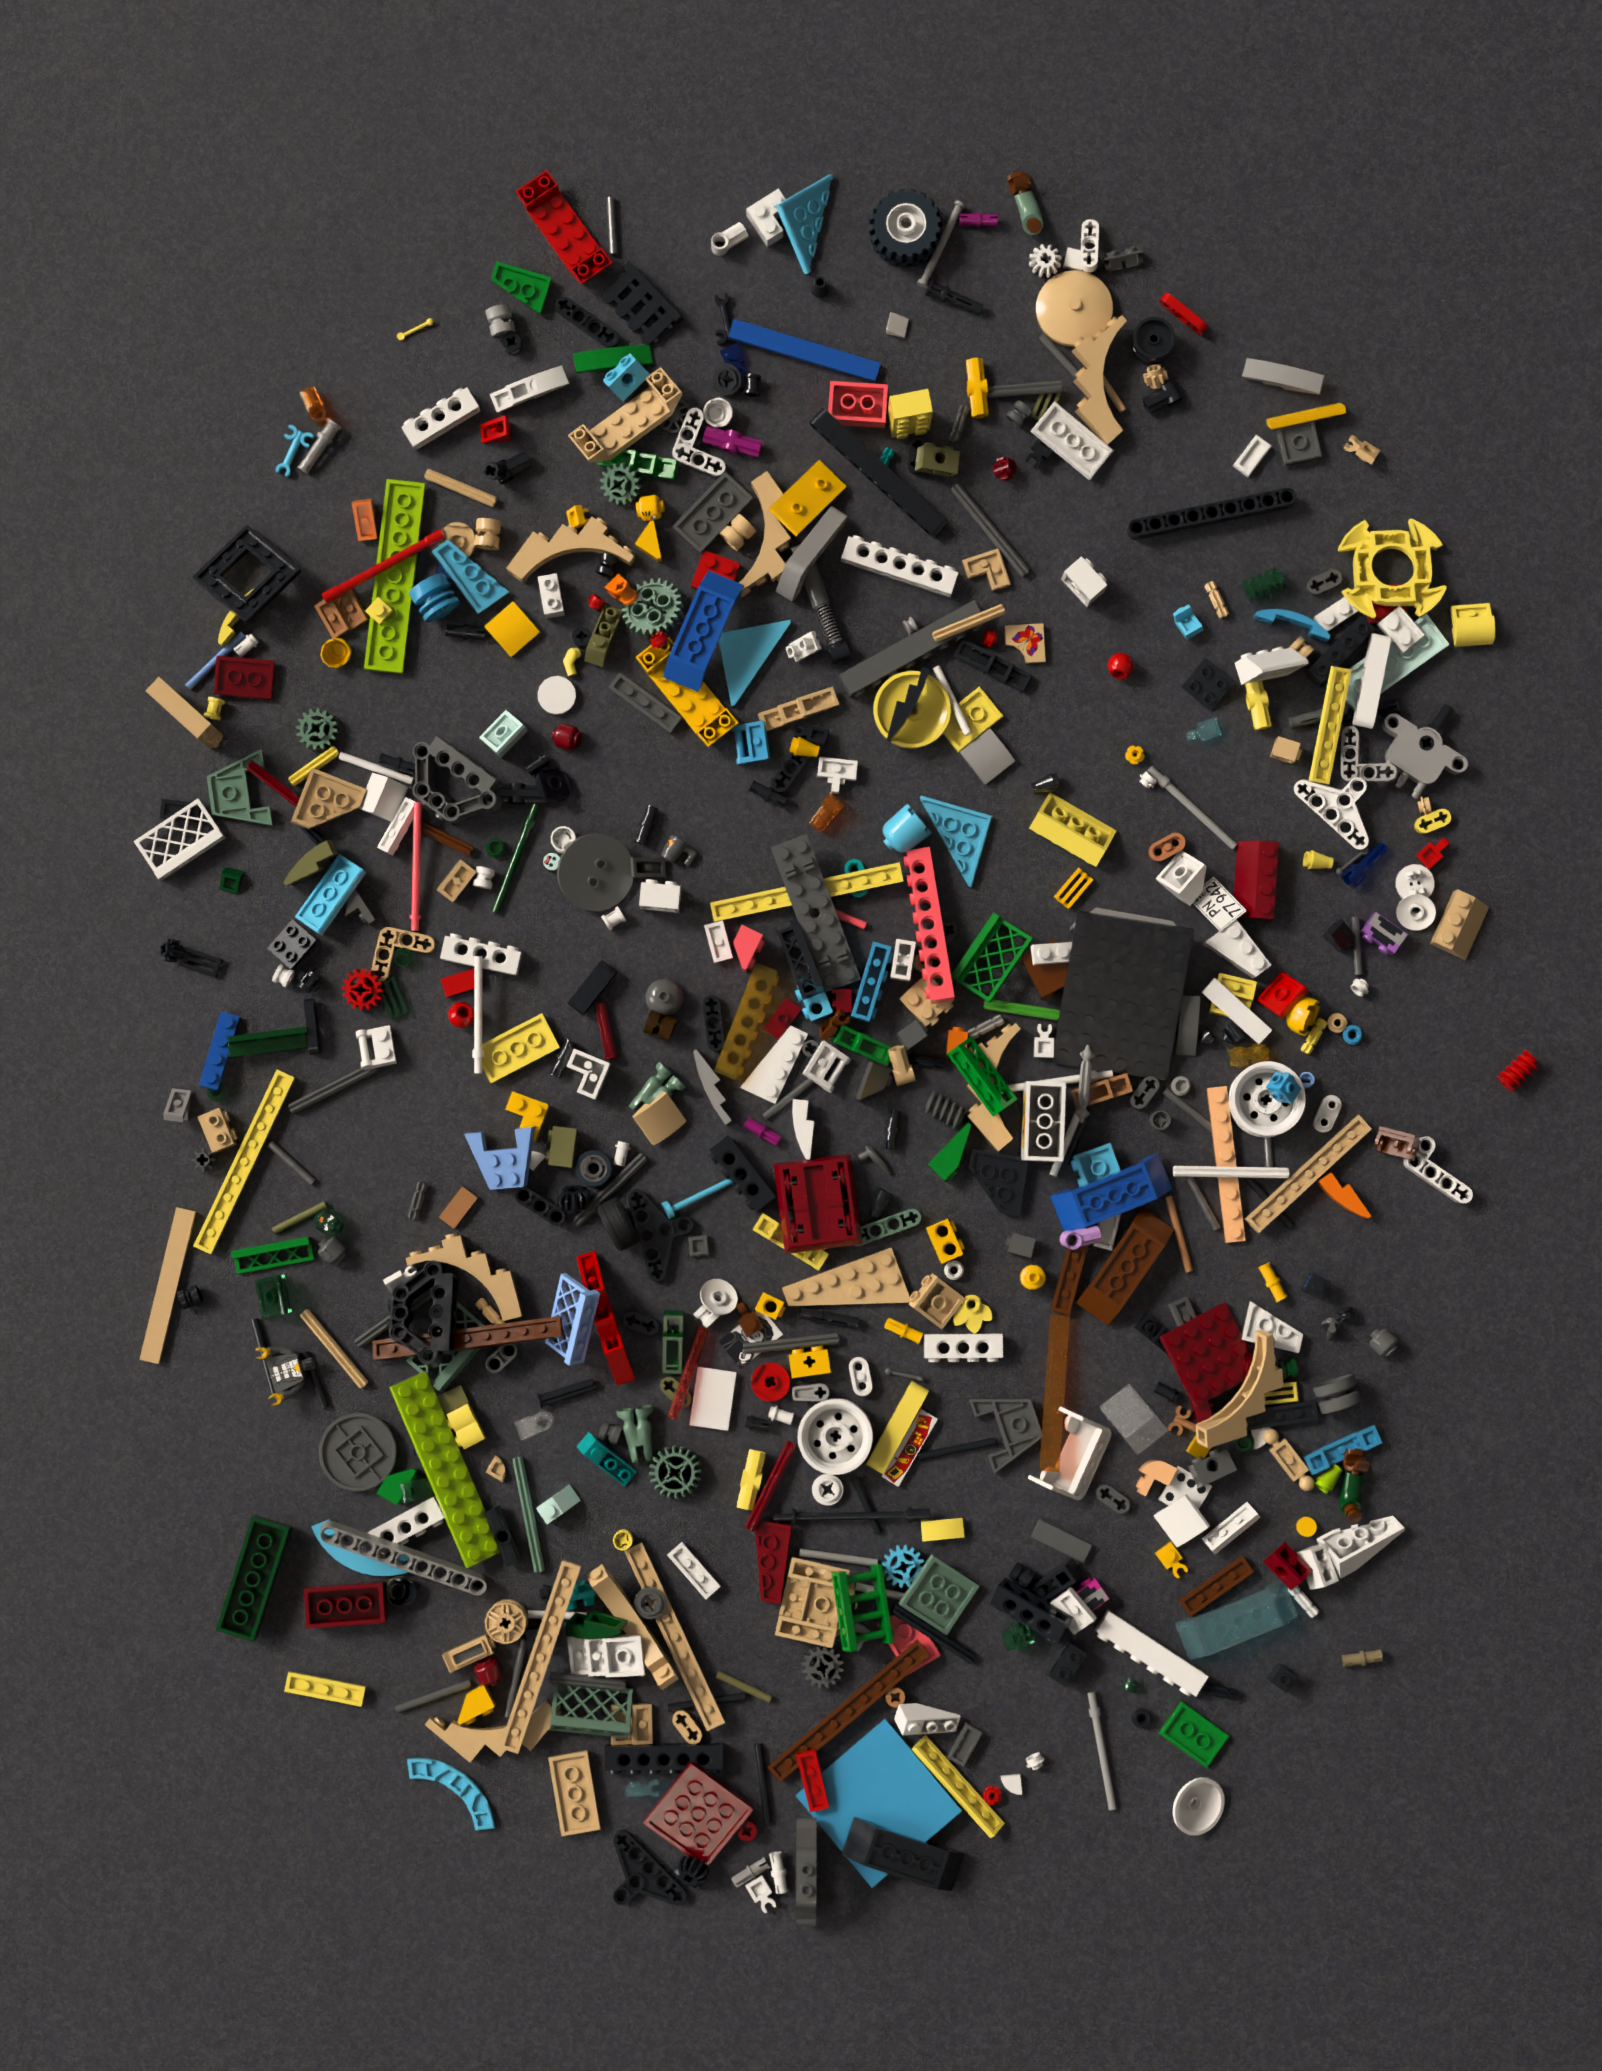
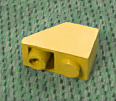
(476, 1702)

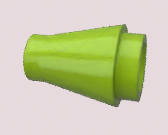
(1328, 1479)

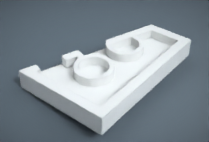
(1284, 1335)

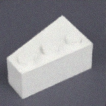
(1238, 949)

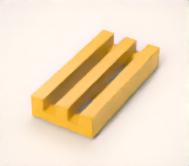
(1083, 876)

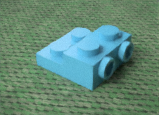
(1095, 1164)

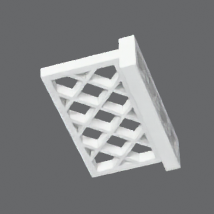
(188, 854)

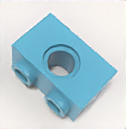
(626, 386)

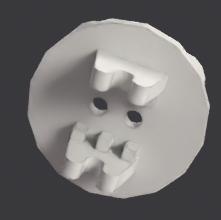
(1413, 874)

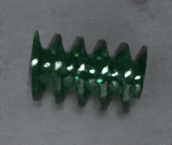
(1263, 583)

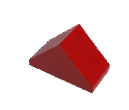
(496, 430)

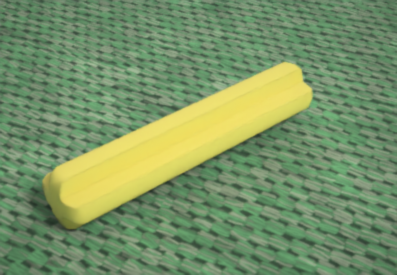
(317, 763)

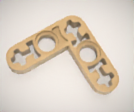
(397, 942)

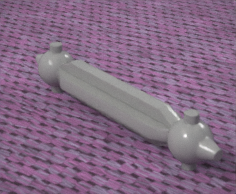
(1084, 1083)

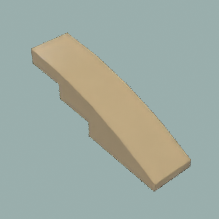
(799, 708)

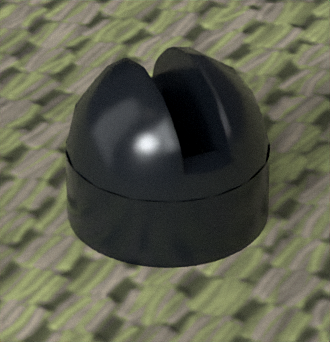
(1206, 1038)

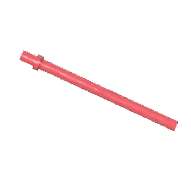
(416, 867)

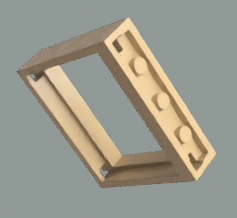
(185, 713)

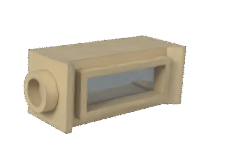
(469, 1652)

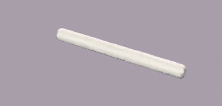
(1247, 1172)

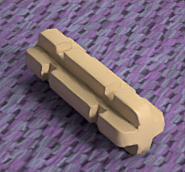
(1216, 599)
(488, 1312)

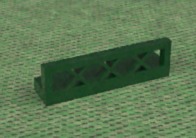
(267, 1042)

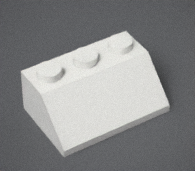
(1269, 665)

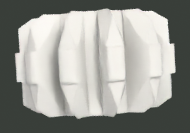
(1049, 256)

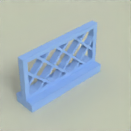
(581, 1321)

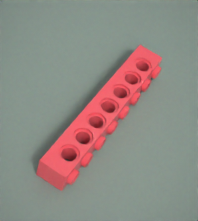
(923, 858)

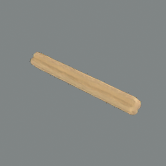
(334, 1348)

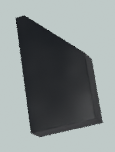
(1011, 1117)

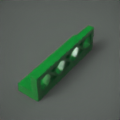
(980, 1078)
(258, 1250)

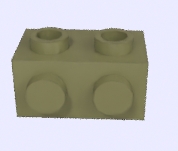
(562, 1146)

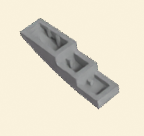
(1283, 376)
(709, 1080)

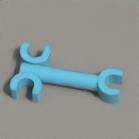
(297, 438)

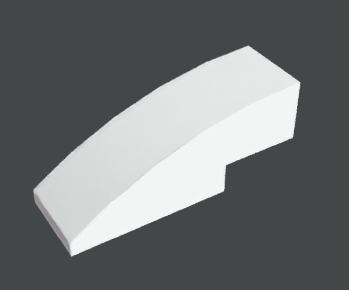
(802, 1127)

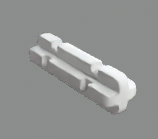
(1304, 1601)

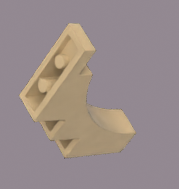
(620, 1606)
(469, 1739)

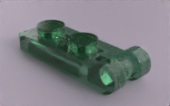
(421, 1487)

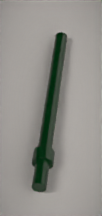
(529, 822)

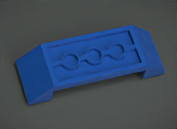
(702, 630)
(1112, 1194)

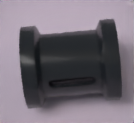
(752, 385)

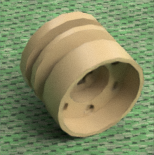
(512, 1611)

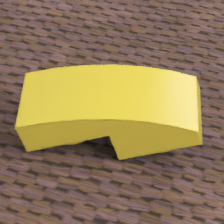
(942, 1529)

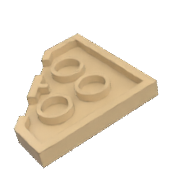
(325, 799)

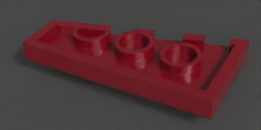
(772, 1556)

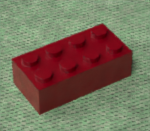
(345, 1604)

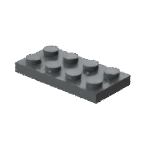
(712, 512)

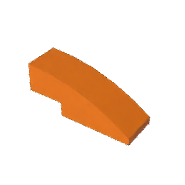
(1343, 1195)

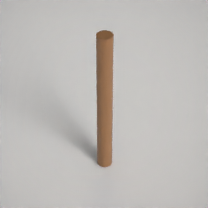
(1179, 1234)

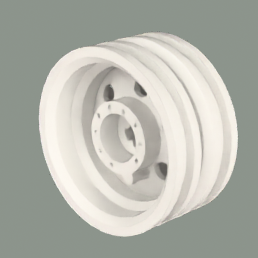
(1241, 1109)
(819, 1456)

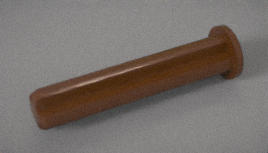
(446, 838)

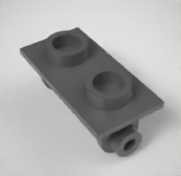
(1115, 259)

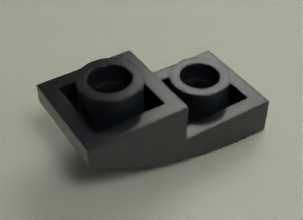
(1151, 1330)

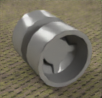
(500, 321)

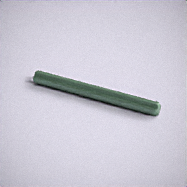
(528, 1514)

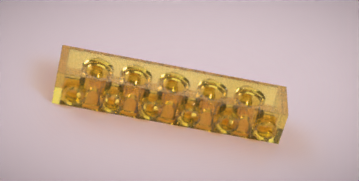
(759, 973)

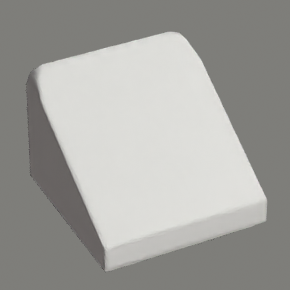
(897, 325)

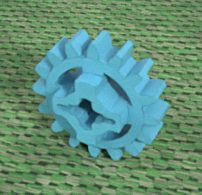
(912, 1563)

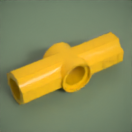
(977, 388)

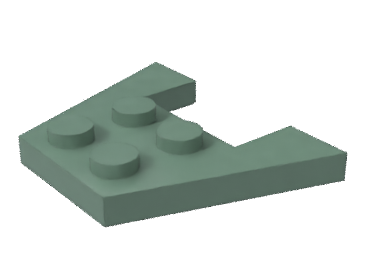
(230, 792)

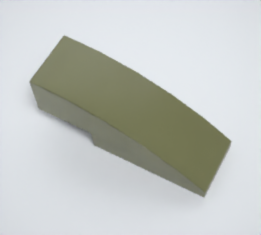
(311, 862)

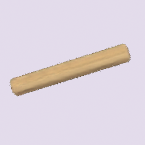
(460, 487)
(968, 623)

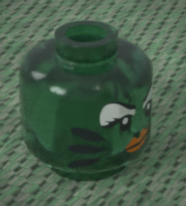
(329, 1222)

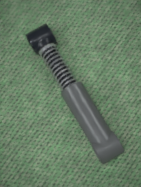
(819, 599)

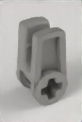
(807, 1392)

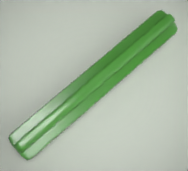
(1022, 1009)

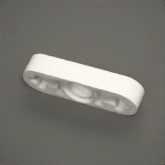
(1089, 239)

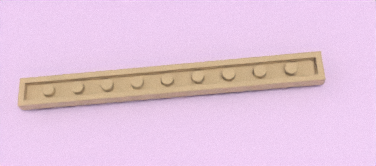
(676, 1640)
(540, 1656)

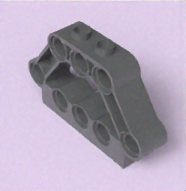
(426, 777)
(806, 1872)

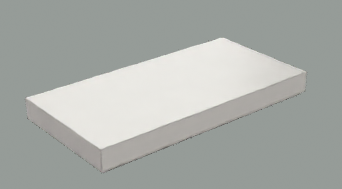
(1071, 440)

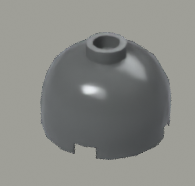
(664, 997)

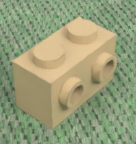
(217, 1130)

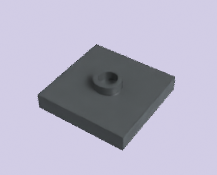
(1298, 443)

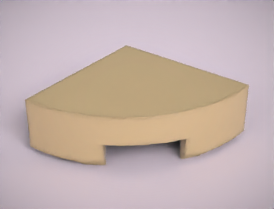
(497, 1469)

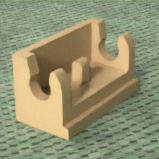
(456, 880)

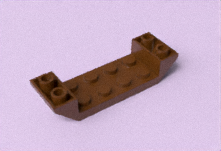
(1125, 1266)

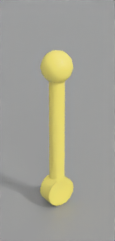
(401, 336)

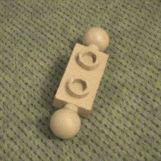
(1288, 1459)

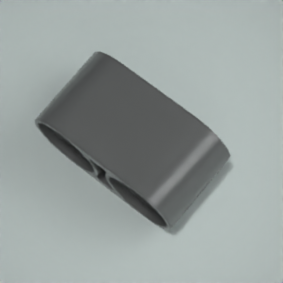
(502, 1357)

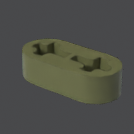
(670, 1394)

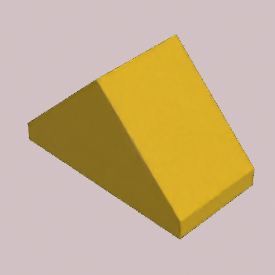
(648, 542)

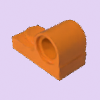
(364, 519)

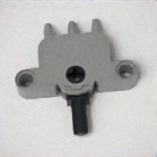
(1413, 760)

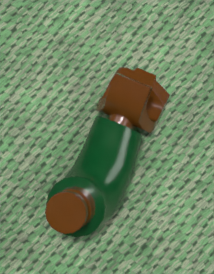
(1351, 1492)

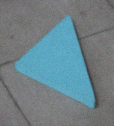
(804, 219)
(745, 653)
(961, 832)

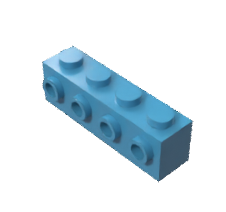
(871, 982)

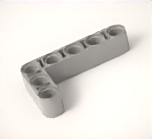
(808, 552)

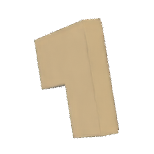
(990, 564)

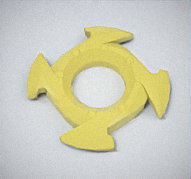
(1370, 590)

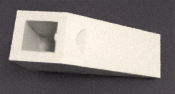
(922, 1719)

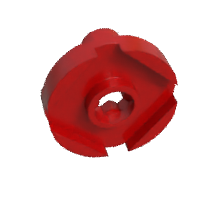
(773, 1392)

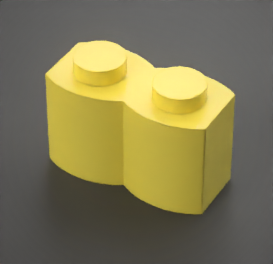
(466, 1426)

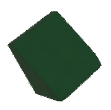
(231, 880)

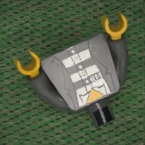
(286, 1370)

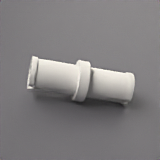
(778, 1872)

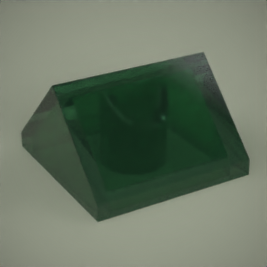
(273, 1296)

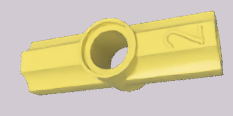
(1258, 704)
(751, 1479)

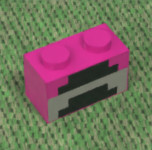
(1091, 1593)

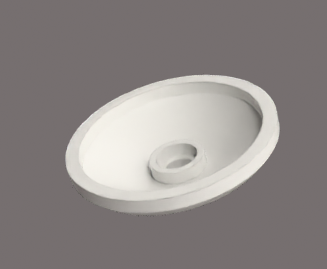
(1198, 1806)

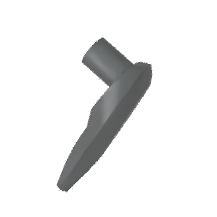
(870, 1152)

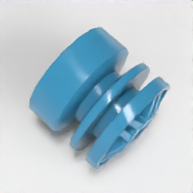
(433, 596)

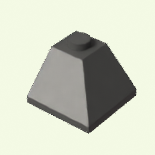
(873, 1081)

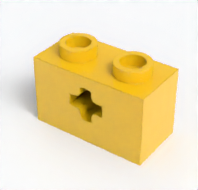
(820, 1366)

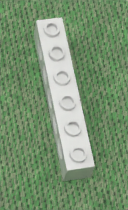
(888, 569)

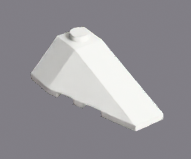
(1357, 1545)

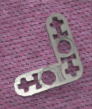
(1359, 769)

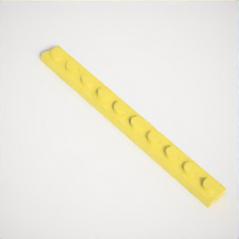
(779, 897)
(244, 1162)

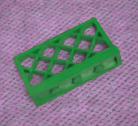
(980, 946)

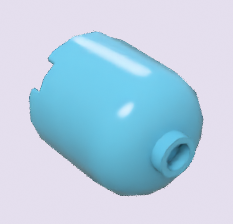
(904, 830)

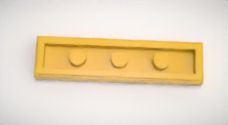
(1306, 416)

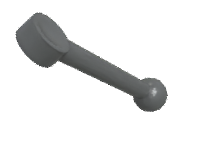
(1339, 871)
(888, 1371)

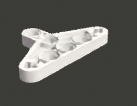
(1331, 801)

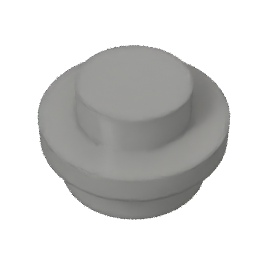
(1180, 1086)

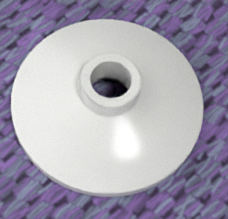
(1416, 920)
(723, 1292)

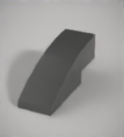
(1187, 1026)

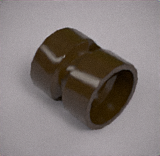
(660, 1025)

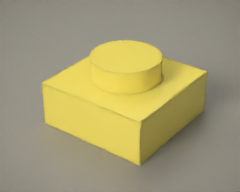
(379, 611)

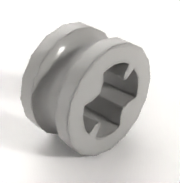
(910, 626)

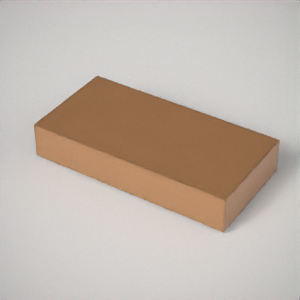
(458, 1207)

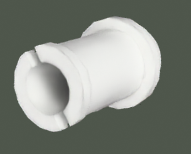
(246, 645)
(621, 1153)
(780, 1415)

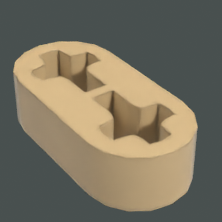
(690, 1723)

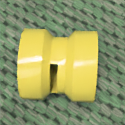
(623, 1539)

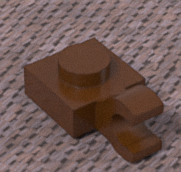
(830, 1026)
(749, 1322)

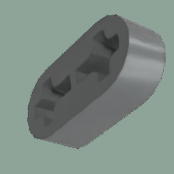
(1321, 578)
(1147, 1095)
(1109, 1502)

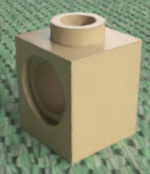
(1286, 750)

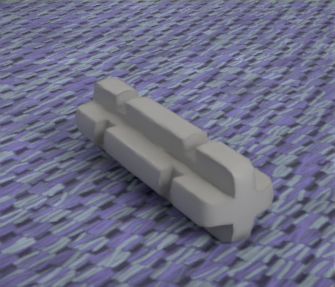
(986, 1026)

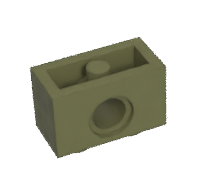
(927, 463)

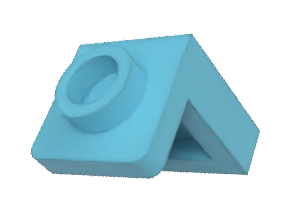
(1187, 622)

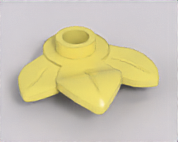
(972, 1316)

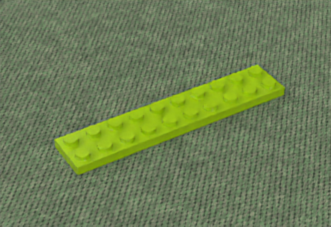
(398, 531)
(445, 1468)

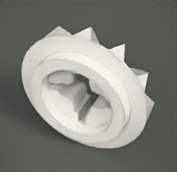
(828, 1499)

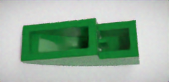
(862, 1045)

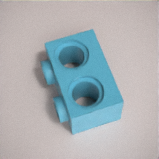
(820, 999)

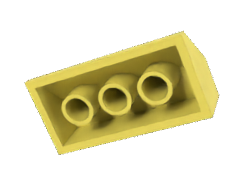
(1072, 829)

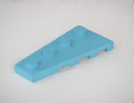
(470, 579)

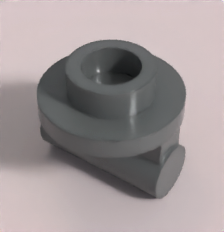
(1332, 1325)

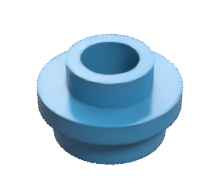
(1358, 1034)

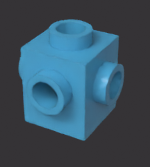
(1283, 1087)

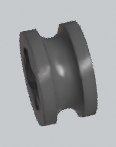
(813, 1043)

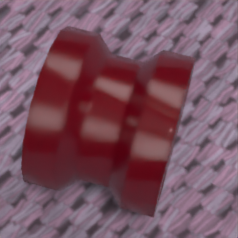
(749, 1827)

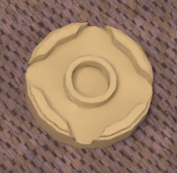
(461, 536)

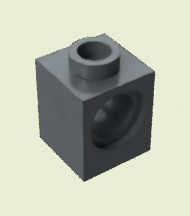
(1020, 1244)

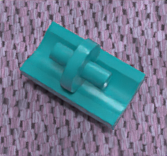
(581, 1591)

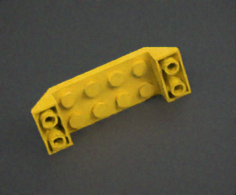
(699, 709)

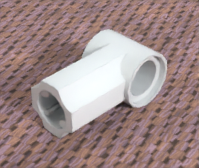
(729, 237)

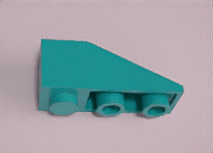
(606, 1459)

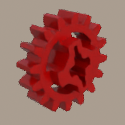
(362, 981)

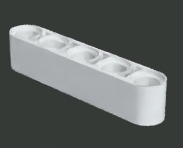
(1371, 680)

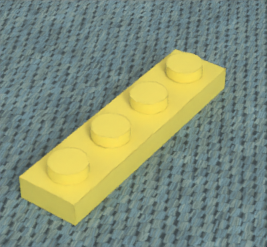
(325, 1688)

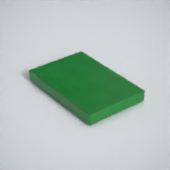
(1194, 1734)

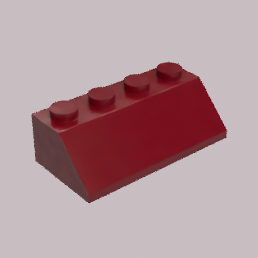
(1256, 878)

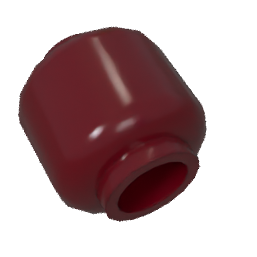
(567, 737)
(488, 1671)

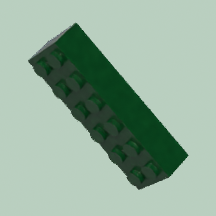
(254, 1578)

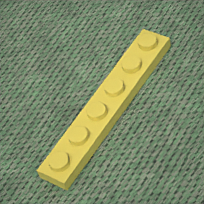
(1330, 725)
(958, 1786)

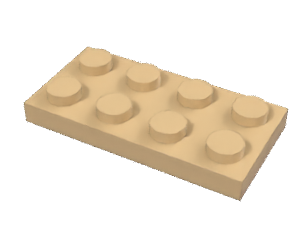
(574, 1793)

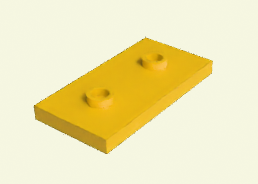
(807, 498)

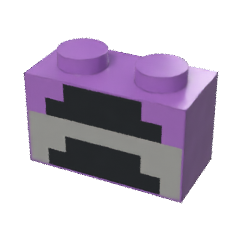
(1383, 933)

